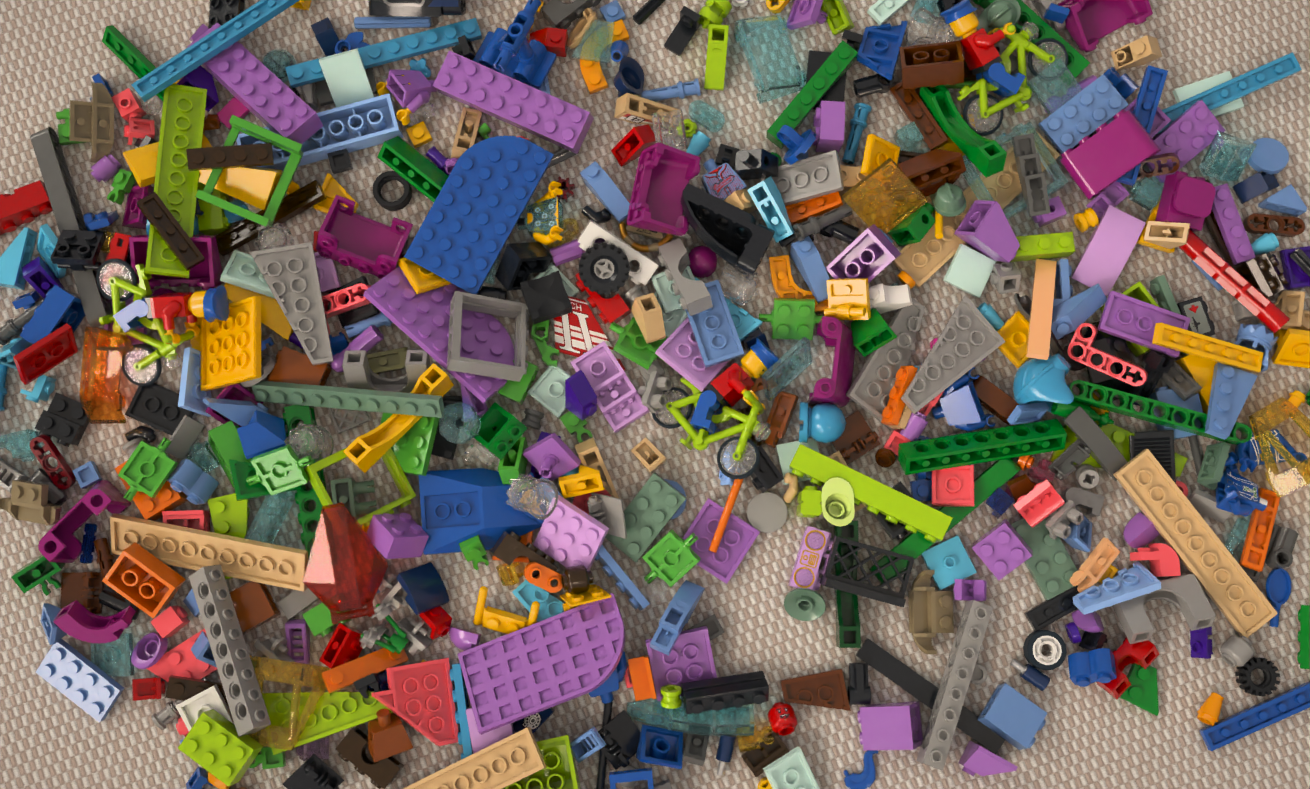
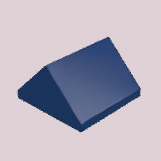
(660, 747)

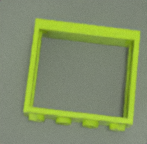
(393, 467)

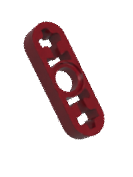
(39, 454)

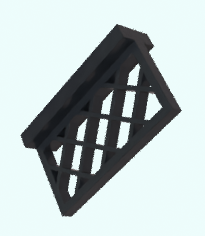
(863, 589)

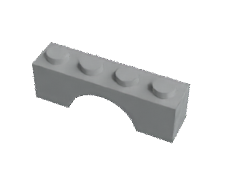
(692, 293)

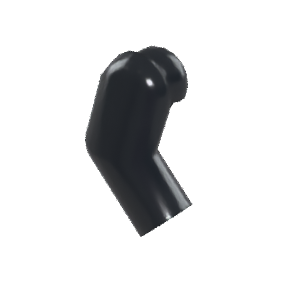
(599, 217)
(141, 432)

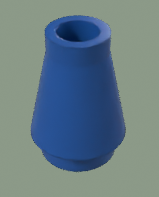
(620, 47)

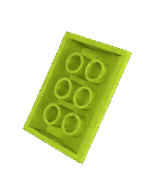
(560, 769)

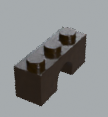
(509, 548)
(353, 749)

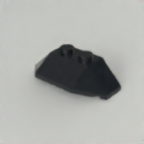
(1116, 347)

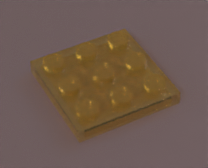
(885, 197)

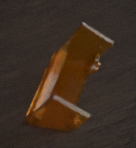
(102, 375)

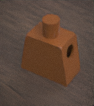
(387, 736)

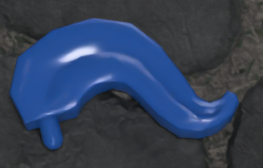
(867, 777)

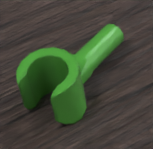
(484, 130)

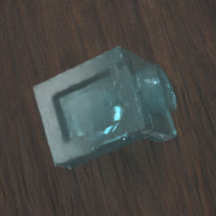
(203, 457)

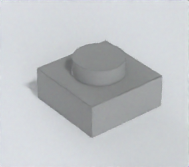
(655, 366)

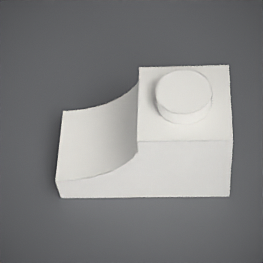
(889, 298)

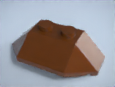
(933, 169)

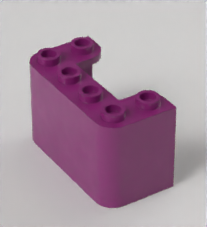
(1109, 153)

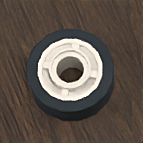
(1055, 655)

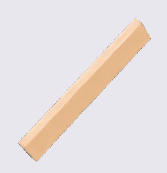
(1041, 309)

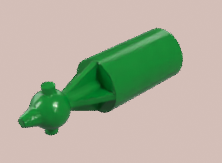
(1065, 409)

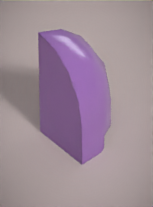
(1139, 531)
(1089, 622)
(463, 638)

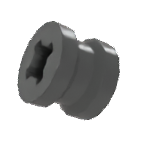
(532, 418)

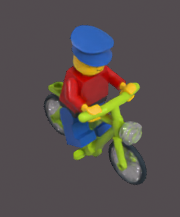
(992, 70)
(119, 283)
(738, 455)

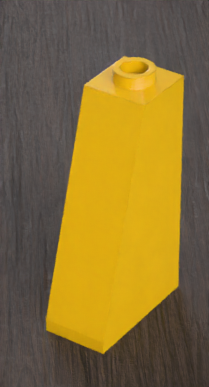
(247, 184)
(271, 312)
(1202, 372)

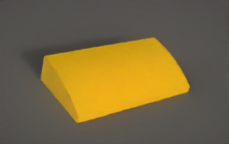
(144, 159)

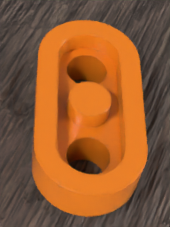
(544, 578)

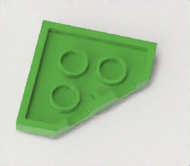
(416, 445)

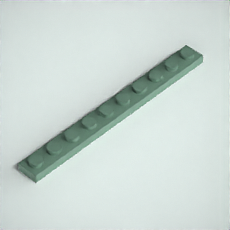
(349, 398)

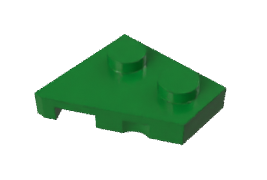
(1143, 688)

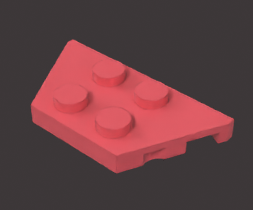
(182, 662)

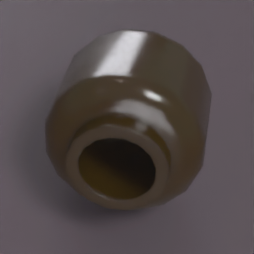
(576, 579)

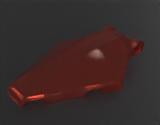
(343, 565)

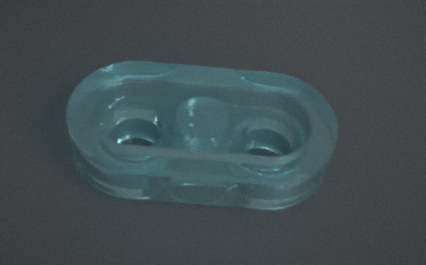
(707, 116)

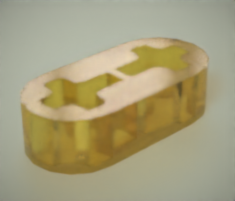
(567, 235)

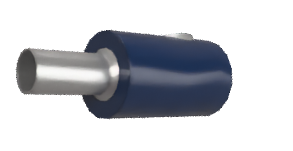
(1031, 675)
(724, 752)

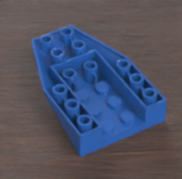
(467, 505)

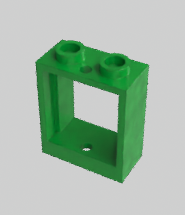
(505, 428)

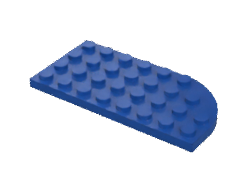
(478, 209)

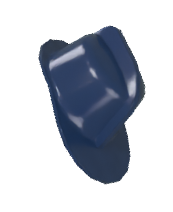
(629, 77)

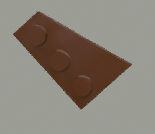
(817, 689)

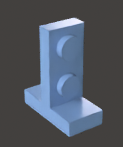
(1063, 288)

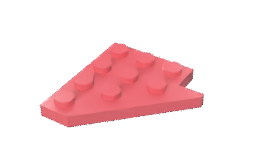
(423, 699)

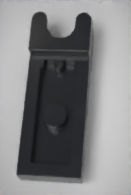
(1156, 366)

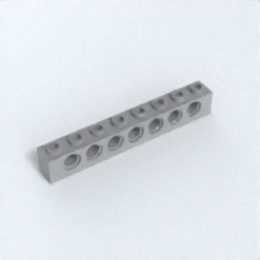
(229, 650)
(954, 684)

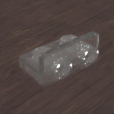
(670, 129)
(480, 452)

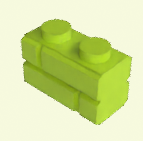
(809, 502)

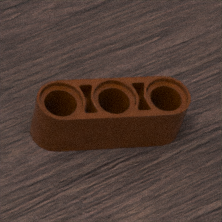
(994, 399)

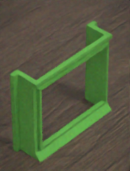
(241, 125)

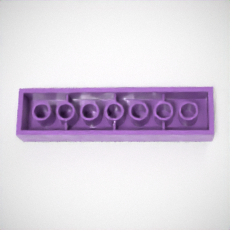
(262, 92)
(513, 102)

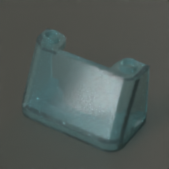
(770, 56)

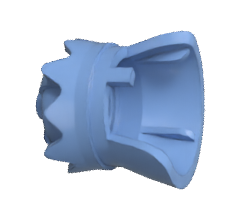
(1257, 338)

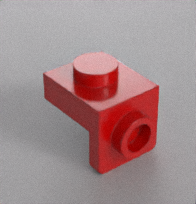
(438, 621)
(147, 688)

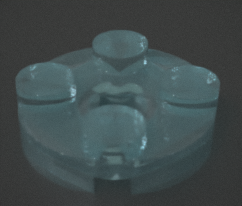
(465, 433)

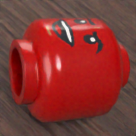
(782, 718)

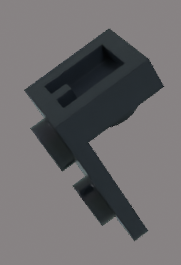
(683, 31)

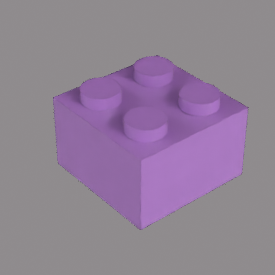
(829, 126)
(397, 535)
(1002, 549)

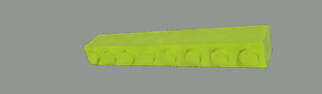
(873, 494)

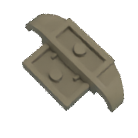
(93, 122)
(31, 503)
(929, 612)

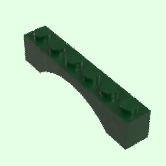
(847, 611)

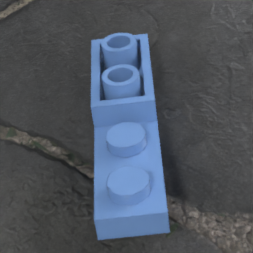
(676, 617)

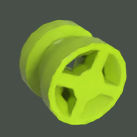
(671, 696)

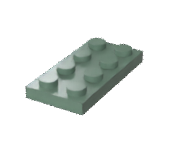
(647, 516)
(1050, 561)

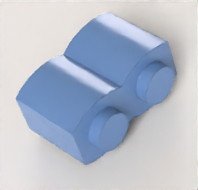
(192, 482)

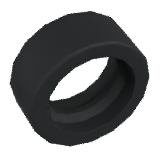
(400, 203)

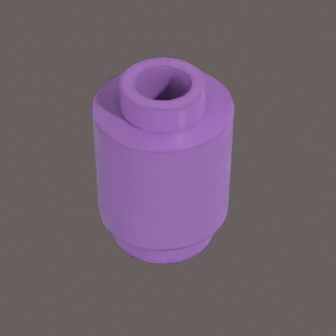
(105, 168)
(915, 426)

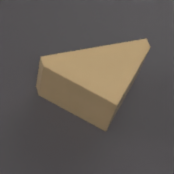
(1167, 234)
(648, 455)

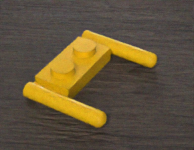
(502, 620)

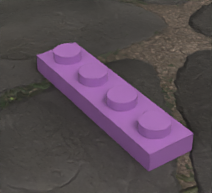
(1231, 226)

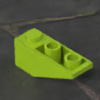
(716, 57)

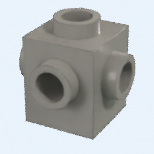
(1006, 277)

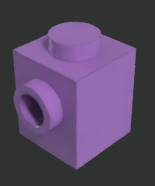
(1057, 212)

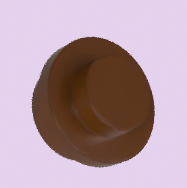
(885, 457)

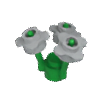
(378, 633)

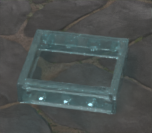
(1046, 158)

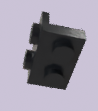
(766, 473)

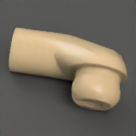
(793, 489)

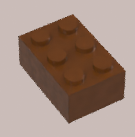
(931, 65)

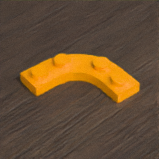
(592, 71)
(785, 285)

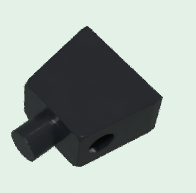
(751, 164)

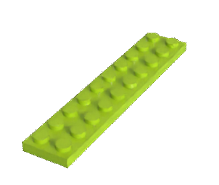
(174, 184)

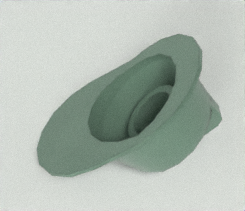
(999, 14)
(949, 200)

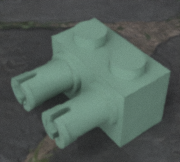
(345, 492)

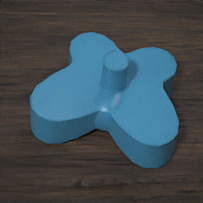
(420, 66)

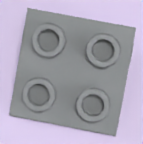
(609, 512)

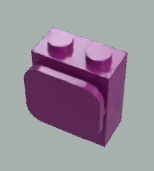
(1186, 200)

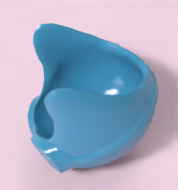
(1043, 382)

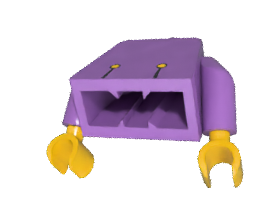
(409, 89)

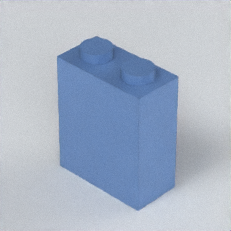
(1168, 396)
(1013, 717)

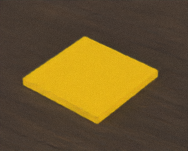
(232, 346)

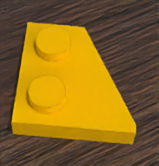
(331, 189)

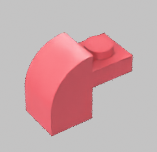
(1162, 559)

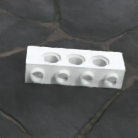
(646, 265)

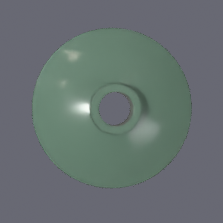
(804, 604)

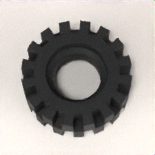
(1269, 677)

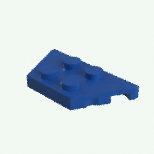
(880, 48)

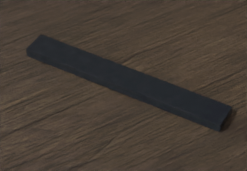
(925, 692)

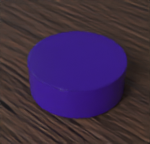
(1073, 633)

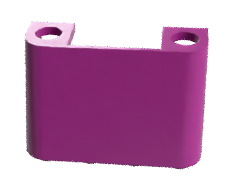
(361, 241)
(205, 274)
(60, 542)

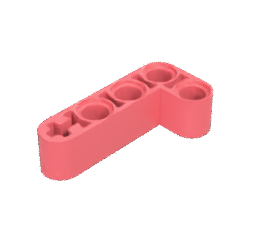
(338, 302)
(1108, 359)

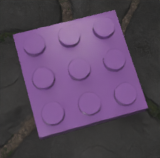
(733, 545)
(688, 661)

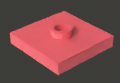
(953, 486)

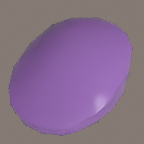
(149, 650)

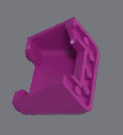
(1097, 18)
(658, 189)
(840, 337)

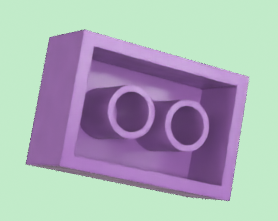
(864, 256)

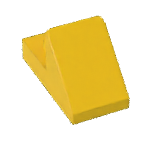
(584, 482)

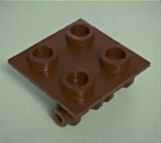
(856, 438)
(84, 588)

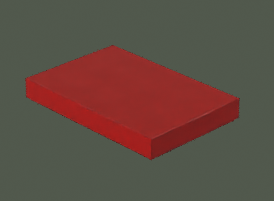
(46, 354)

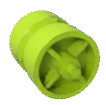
(714, 12)

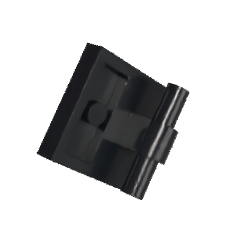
(78, 250)

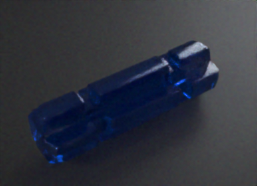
(87, 544)

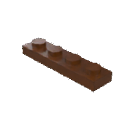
(918, 112)

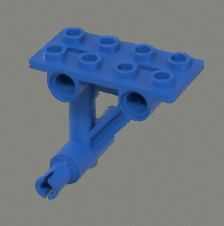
(513, 54)

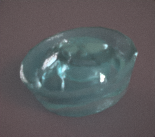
(277, 60)

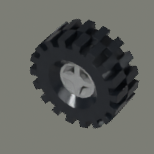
(598, 276)

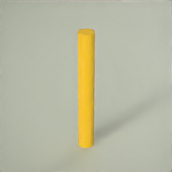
(938, 225)

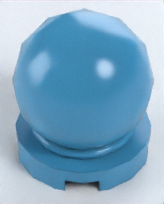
(822, 422)

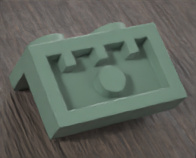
(1213, 465)

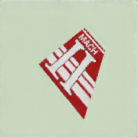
(579, 331)

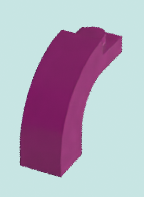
(92, 628)

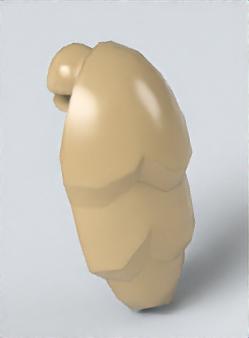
(581, 28)

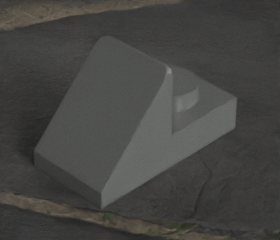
(695, 749)

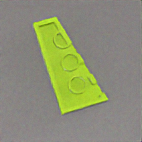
(229, 516)

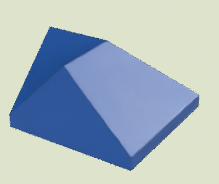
(262, 434)

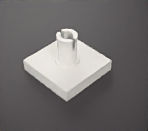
(206, 700)

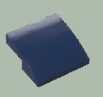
(423, 588)

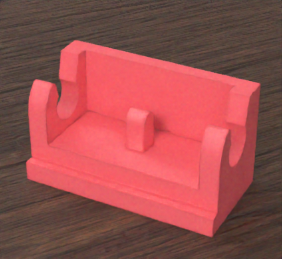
(189, 518)

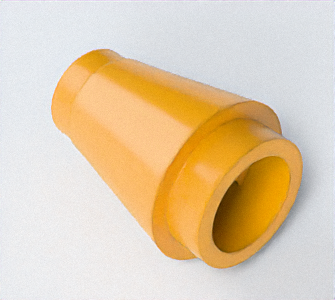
(1210, 710)

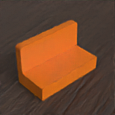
(641, 678)

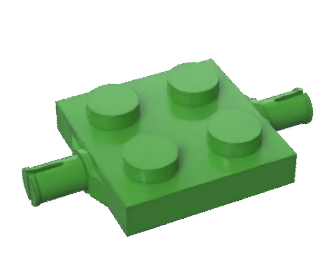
(792, 318)
(633, 345)
(147, 469)
(279, 470)
(671, 558)

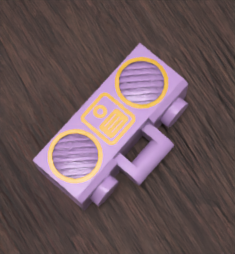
(806, 567)

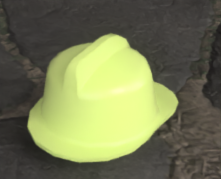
(837, 502)

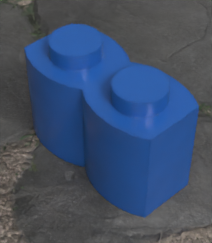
(1092, 667)

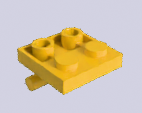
(848, 299)

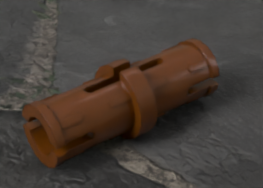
(104, 557)

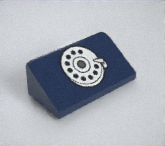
(533, 721)

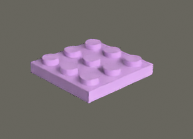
(683, 355)
(571, 535)

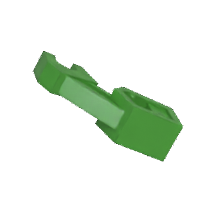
(545, 350)

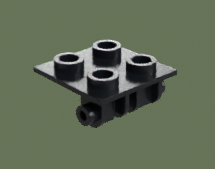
(224, 10)
(621, 740)
(314, 775)

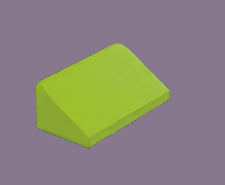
(838, 16)

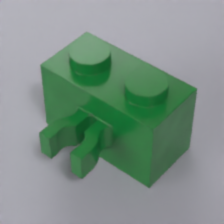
(37, 573)

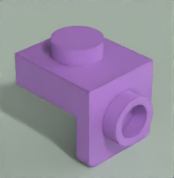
(970, 589)

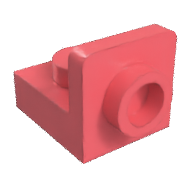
(139, 129)

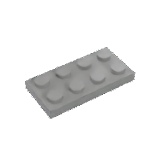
(809, 178)

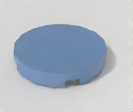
(1269, 156)

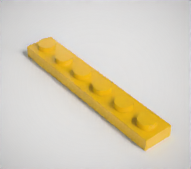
(1207, 347)

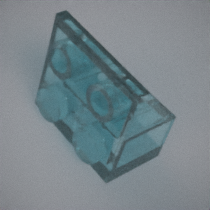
(1226, 157)

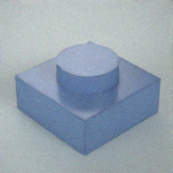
(612, 12)
(87, 474)

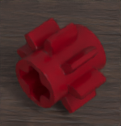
(566, 193)

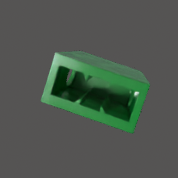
(914, 226)
(871, 333)

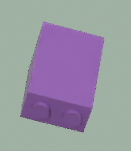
(988, 231)
(890, 726)

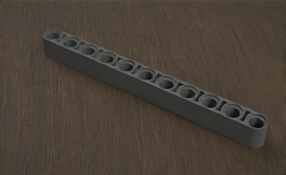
(68, 217)

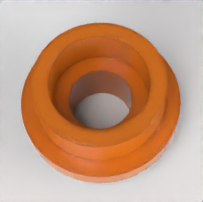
(1025, 462)

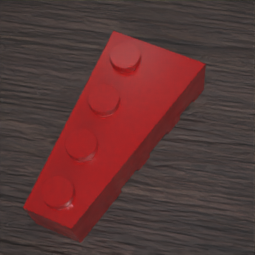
(23, 206)

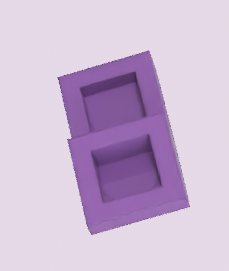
(1110, 196)

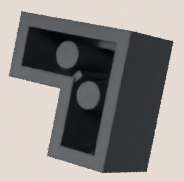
(520, 261)

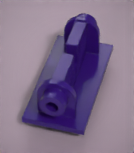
(1200, 644)

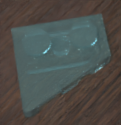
(596, 43)

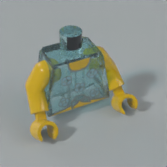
(545, 217)

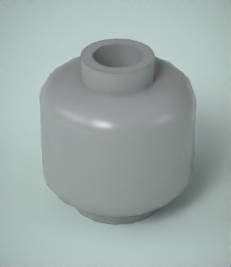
(1237, 651)

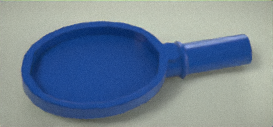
(1278, 591)

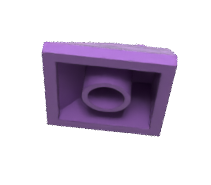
(983, 762)

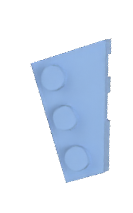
(190, 386)

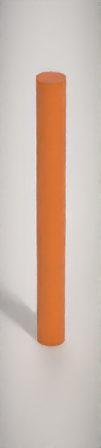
(725, 515)

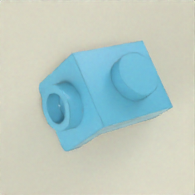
(43, 388)

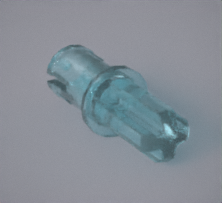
(1236, 535)

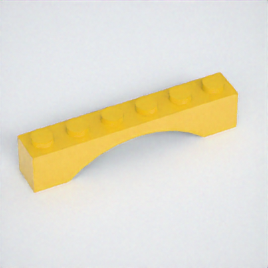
(373, 445)

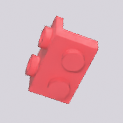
(1039, 503)

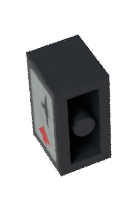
(1197, 311)

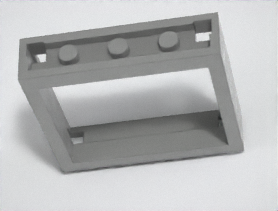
(495, 307)

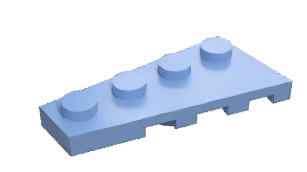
(1123, 587)

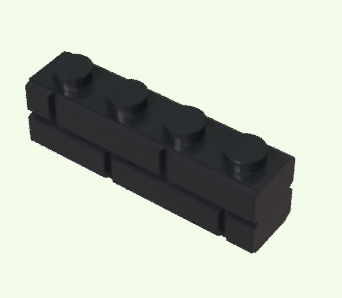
(724, 692)

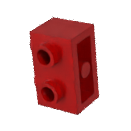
(342, 647)

